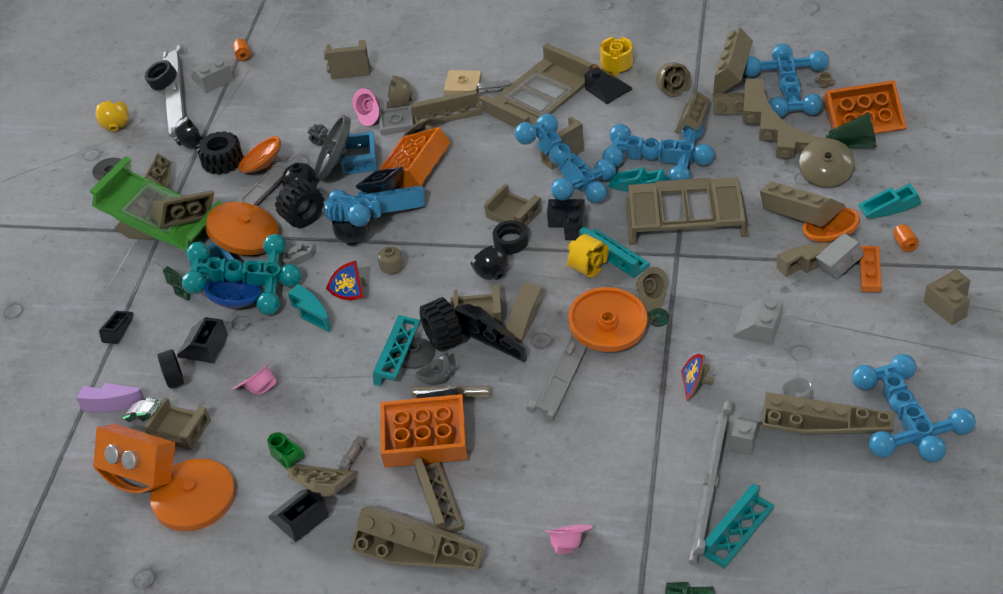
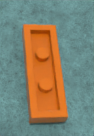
(870, 269)

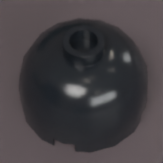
(187, 133)
(299, 171)
(348, 233)
(491, 263)

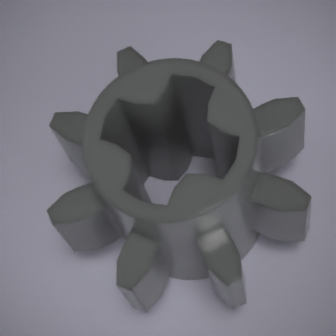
(318, 134)

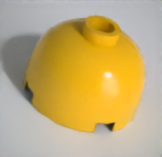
(112, 115)

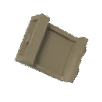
(347, 61)
(572, 137)
(508, 206)
(488, 302)
(178, 424)

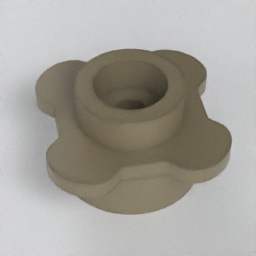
(824, 79)

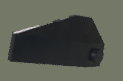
(482, 327)

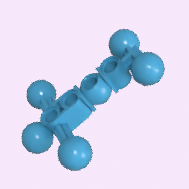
(788, 81)
(667, 150)
(575, 170)
(915, 421)

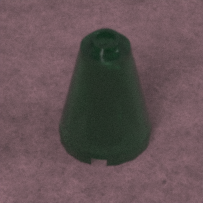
(855, 133)

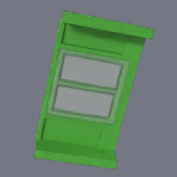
(131, 200)

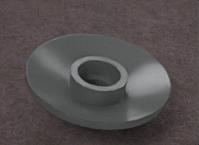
(104, 167)
(419, 354)

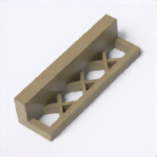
(446, 106)
(693, 112)
(433, 499)

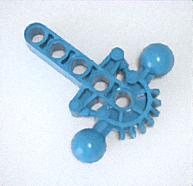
(359, 208)

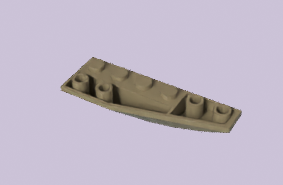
(158, 172)
(822, 417)
(412, 542)

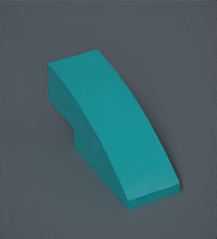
(636, 176)
(890, 202)
(309, 307)

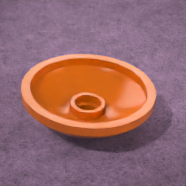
(261, 155)
(844, 222)

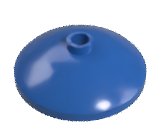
(232, 294)

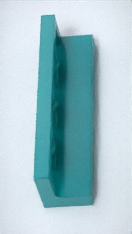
(618, 254)
(392, 346)
(731, 521)

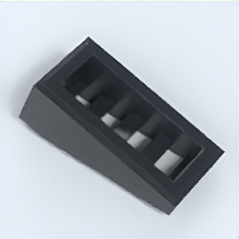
(114, 329)

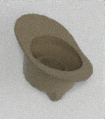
(652, 288)

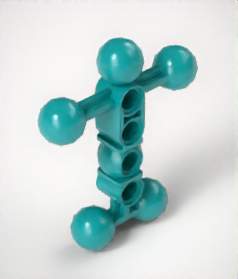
(252, 272)

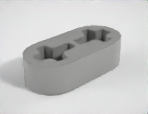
(297, 254)

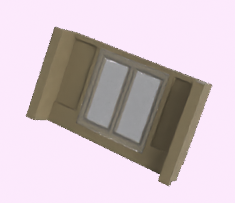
(540, 88)
(685, 205)

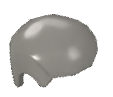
(798, 388)

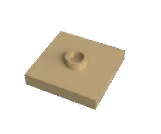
(461, 81)

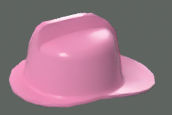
(366, 106)
(259, 382)
(567, 538)

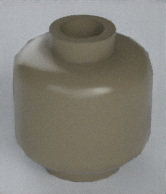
(390, 260)

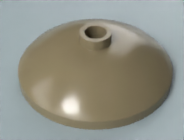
(824, 171)

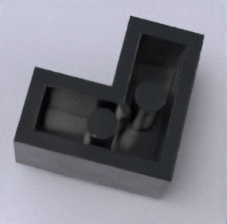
(567, 215)

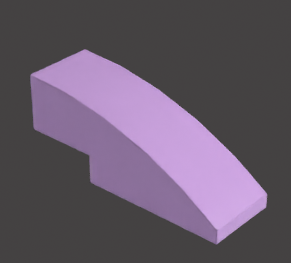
(108, 398)

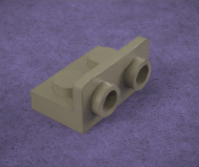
(728, 103)

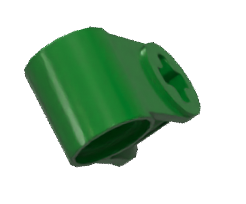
(284, 450)

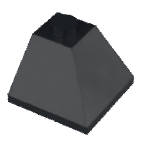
(605, 85)
(381, 180)

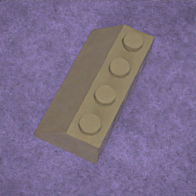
(732, 60)
(799, 204)

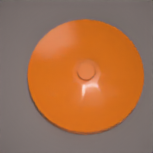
(240, 227)
(607, 319)
(196, 496)

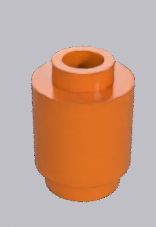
(241, 49)
(905, 238)

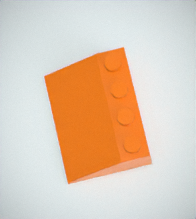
(878, 99)
(417, 156)
(423, 429)

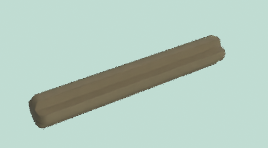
(467, 391)

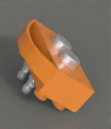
(133, 456)

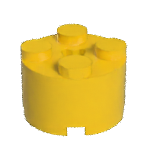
(616, 55)
(587, 255)

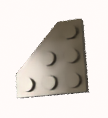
(321, 479)

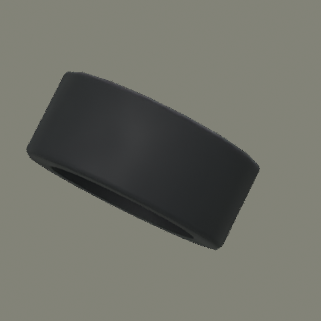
(154, 77)
(511, 227)
(170, 368)

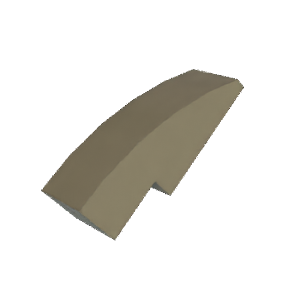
(800, 258)
(524, 311)

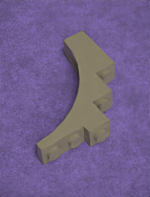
(772, 127)

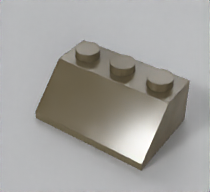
(182, 209)

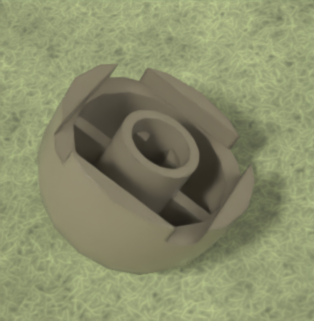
(673, 79)
(399, 93)

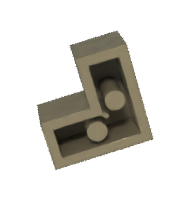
(949, 296)

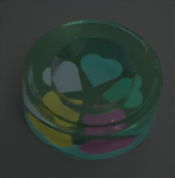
(658, 317)

